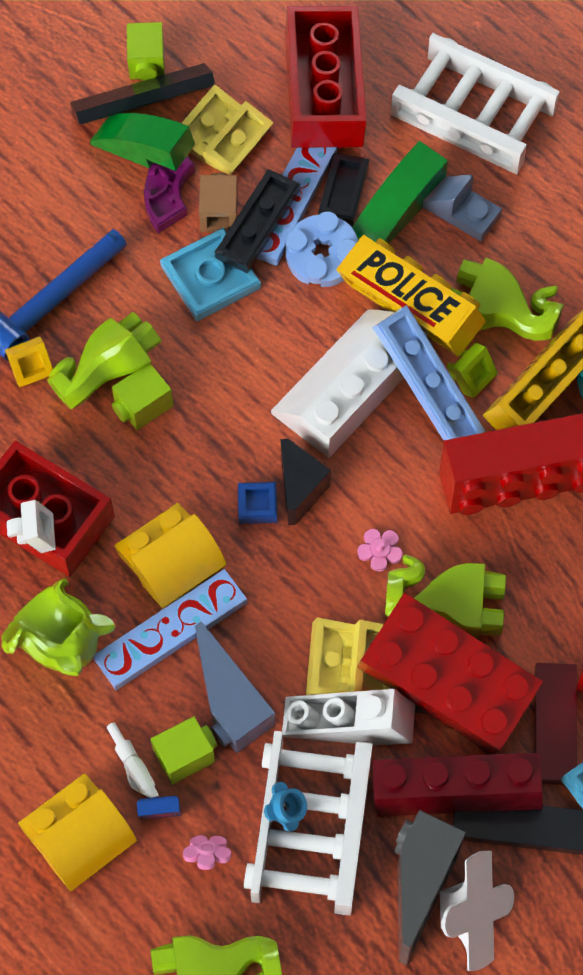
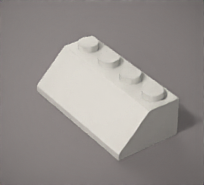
(341, 387)

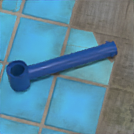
(14, 328)

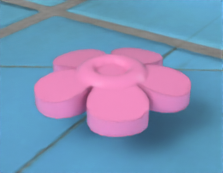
(379, 549)
(207, 852)

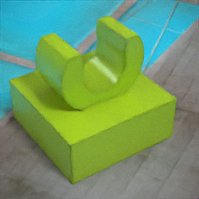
(473, 370)

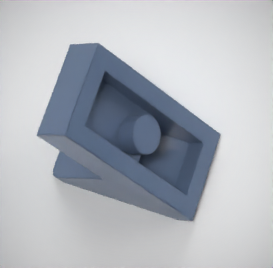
(462, 207)

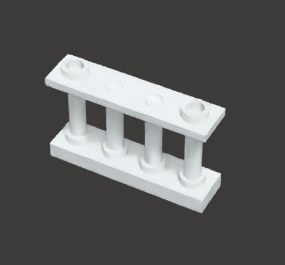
(469, 133)
(343, 847)

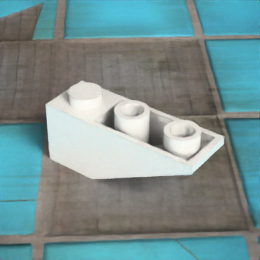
(349, 717)

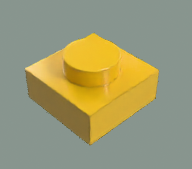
(29, 361)

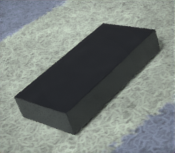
(344, 186)

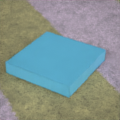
(205, 281)

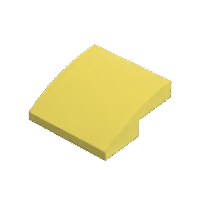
(225, 130)
(335, 655)

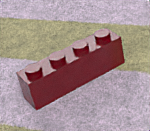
(458, 784)

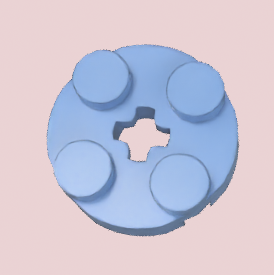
(302, 242)

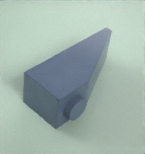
(234, 703)

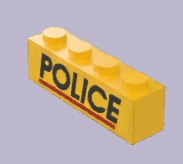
(400, 282)
(541, 380)

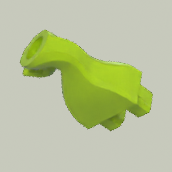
(505, 303)
(109, 353)
(453, 594)
(198, 957)

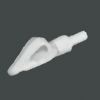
(136, 771)

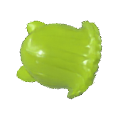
(57, 630)

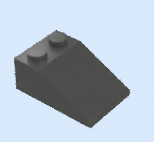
(426, 858)

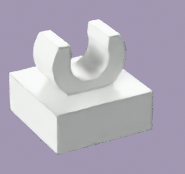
(33, 527)

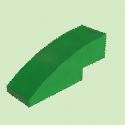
(145, 139)
(401, 194)

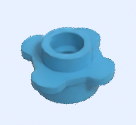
(295, 806)

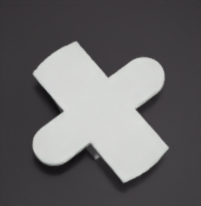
(472, 907)

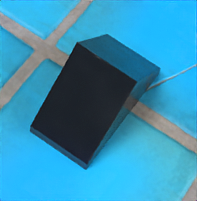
(303, 480)

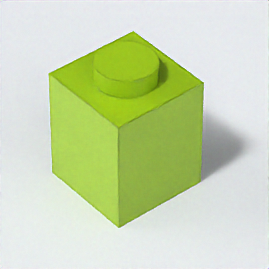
(145, 50)
(141, 397)
(184, 749)

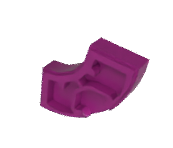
(163, 194)

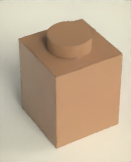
(217, 201)

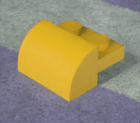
(171, 554)
(78, 831)

